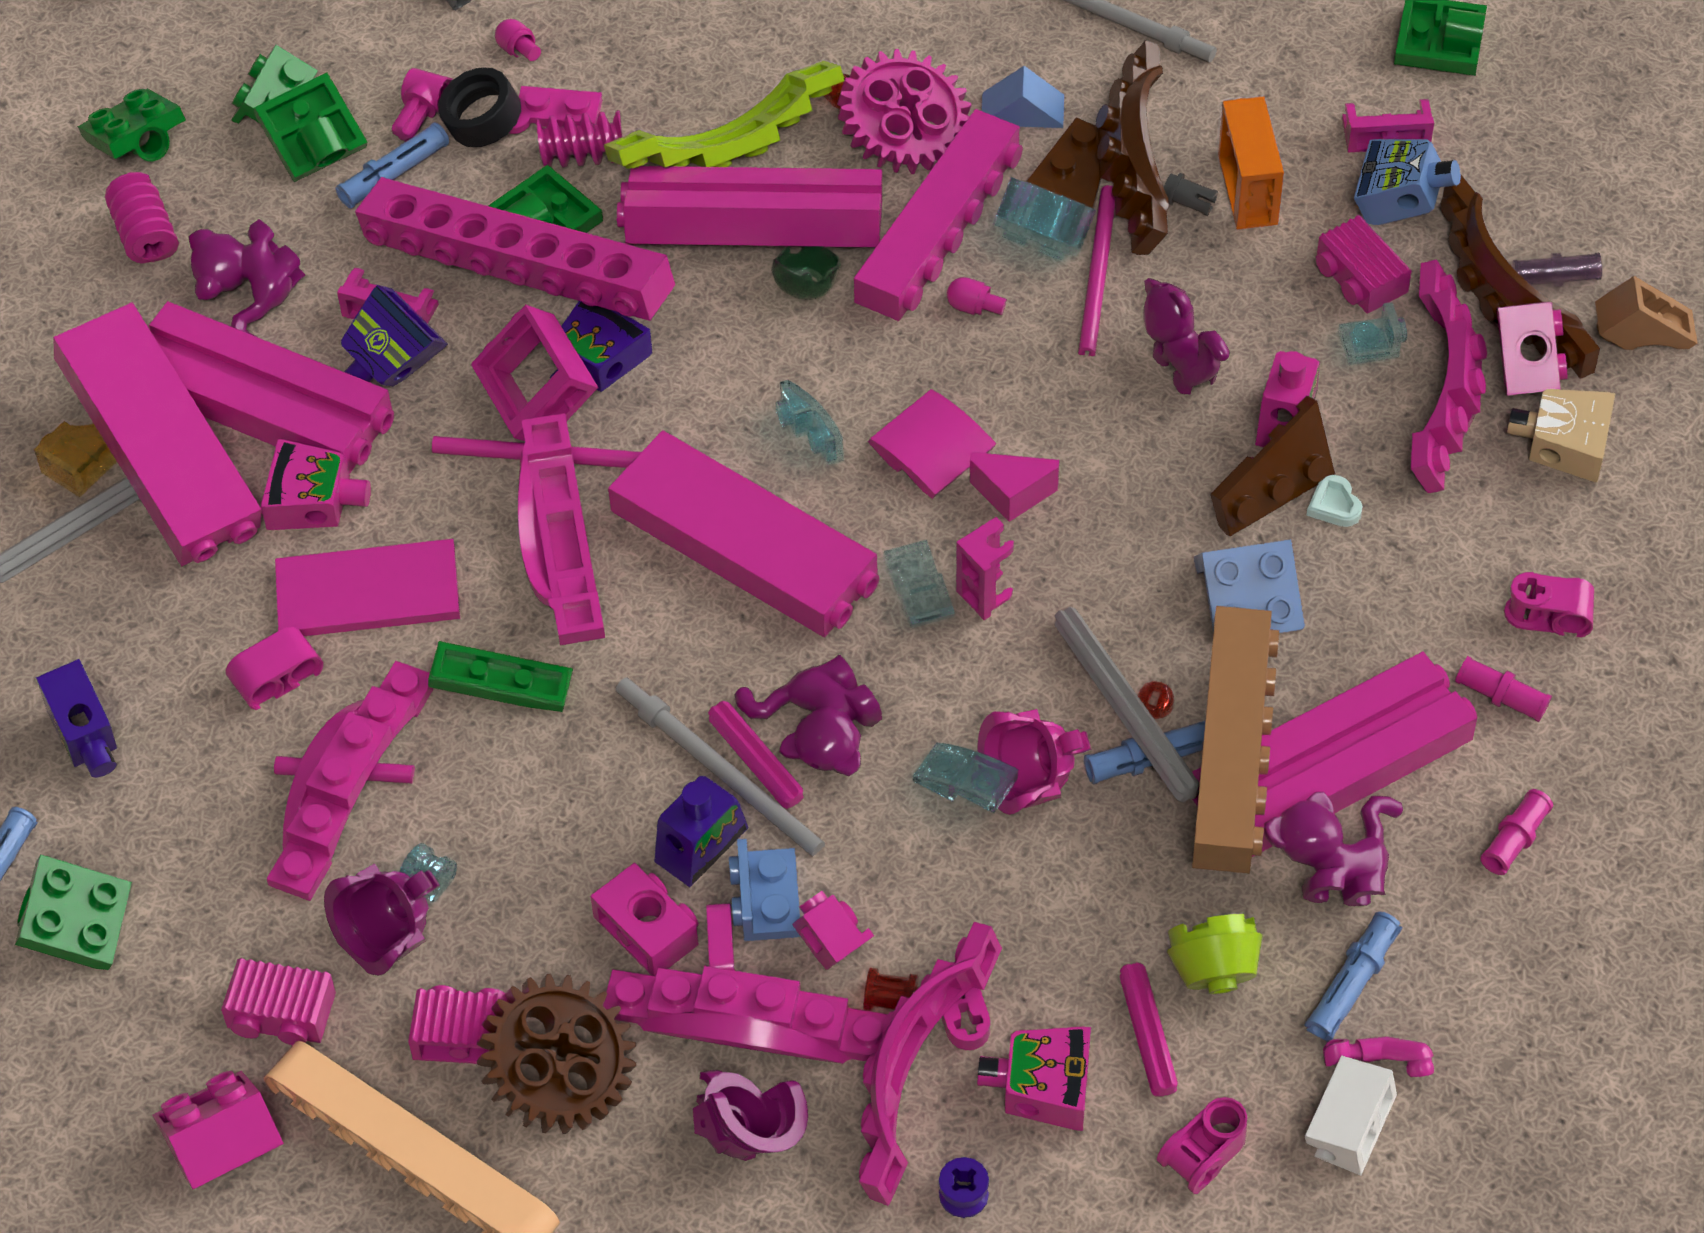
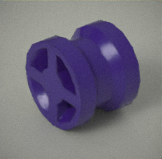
(963, 1200)

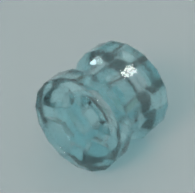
(423, 859)

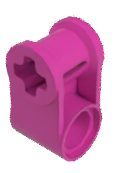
(1554, 604)
(1200, 1150)

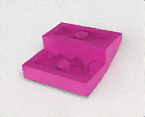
(931, 442)

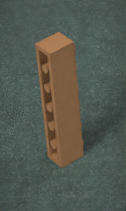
(1233, 739)

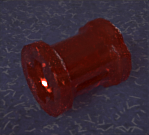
(886, 989)

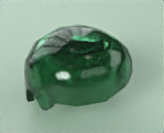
(795, 271)

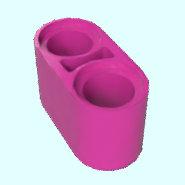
(273, 666)

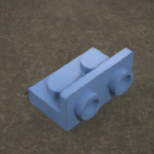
(767, 892)

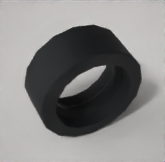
(490, 125)

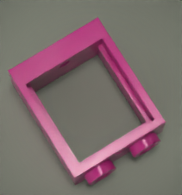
(561, 394)

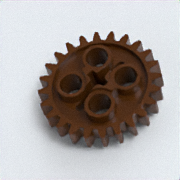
(559, 1011)

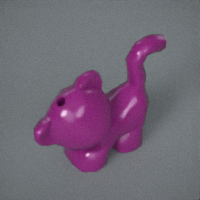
(224, 264)
(1170, 323)
(827, 735)
(1314, 837)

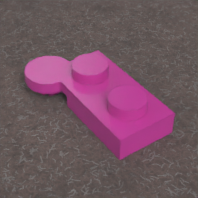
(555, 102)

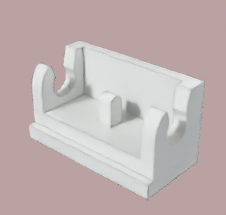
(1352, 1114)

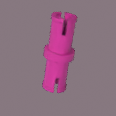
(1503, 688)
(1516, 832)

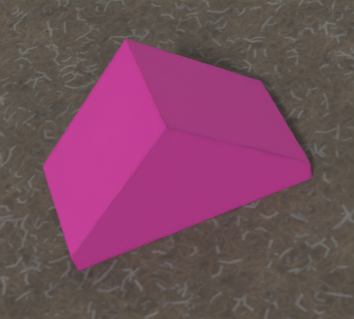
(1013, 482)

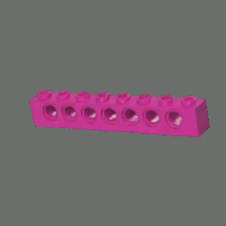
(516, 248)

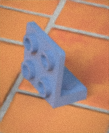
(1254, 579)

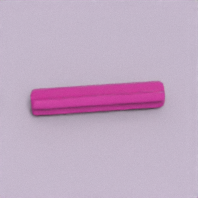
(755, 754)
(1148, 1029)

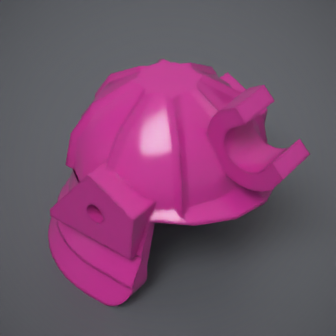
(1036, 749)

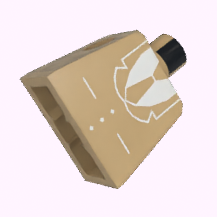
(1567, 430)

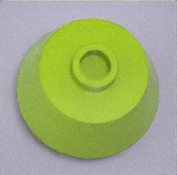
(1216, 952)

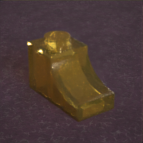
(74, 456)

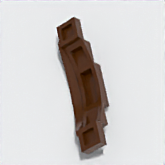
(1128, 154)
(1499, 284)

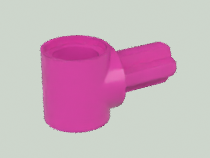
(421, 97)

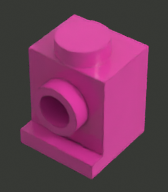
(829, 929)

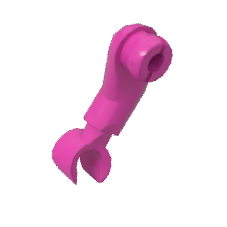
(1382, 1048)

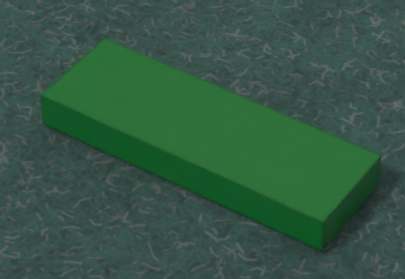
(499, 677)

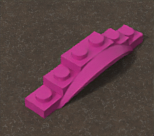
(1462, 384)
(554, 531)
(335, 773)
(745, 1013)
(902, 1038)

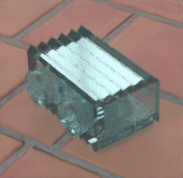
(1043, 218)

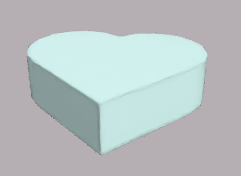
(1335, 503)

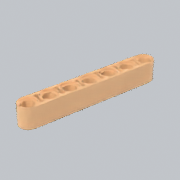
(406, 1144)

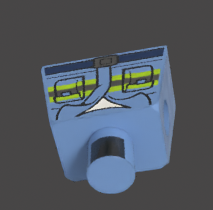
(1402, 179)

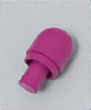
(514, 34)
(973, 296)

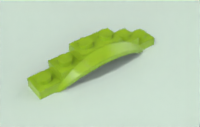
(743, 136)

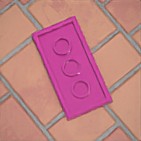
(368, 588)

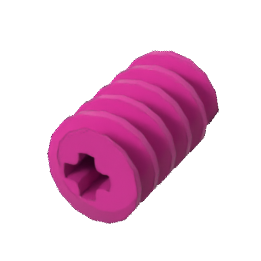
(578, 139)
(140, 218)

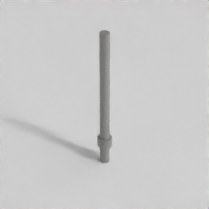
(1174, 38)
(657, 713)

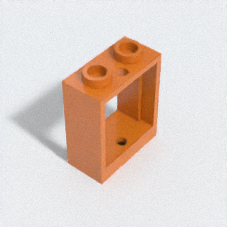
(1250, 162)

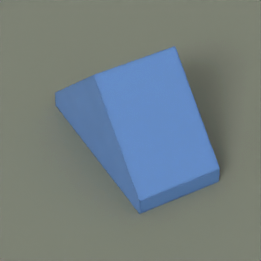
(1025, 101)

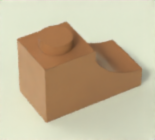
(1644, 316)

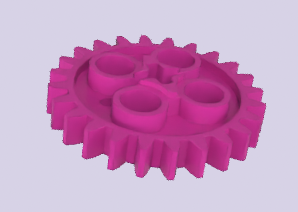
(902, 110)

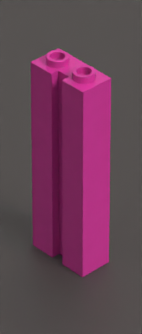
(751, 206)
(270, 388)
(157, 434)
(744, 534)
(1364, 738)

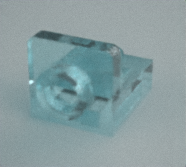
(1373, 338)

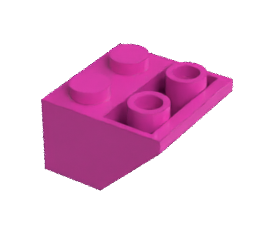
(217, 1127)

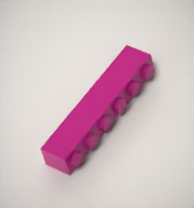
(937, 215)

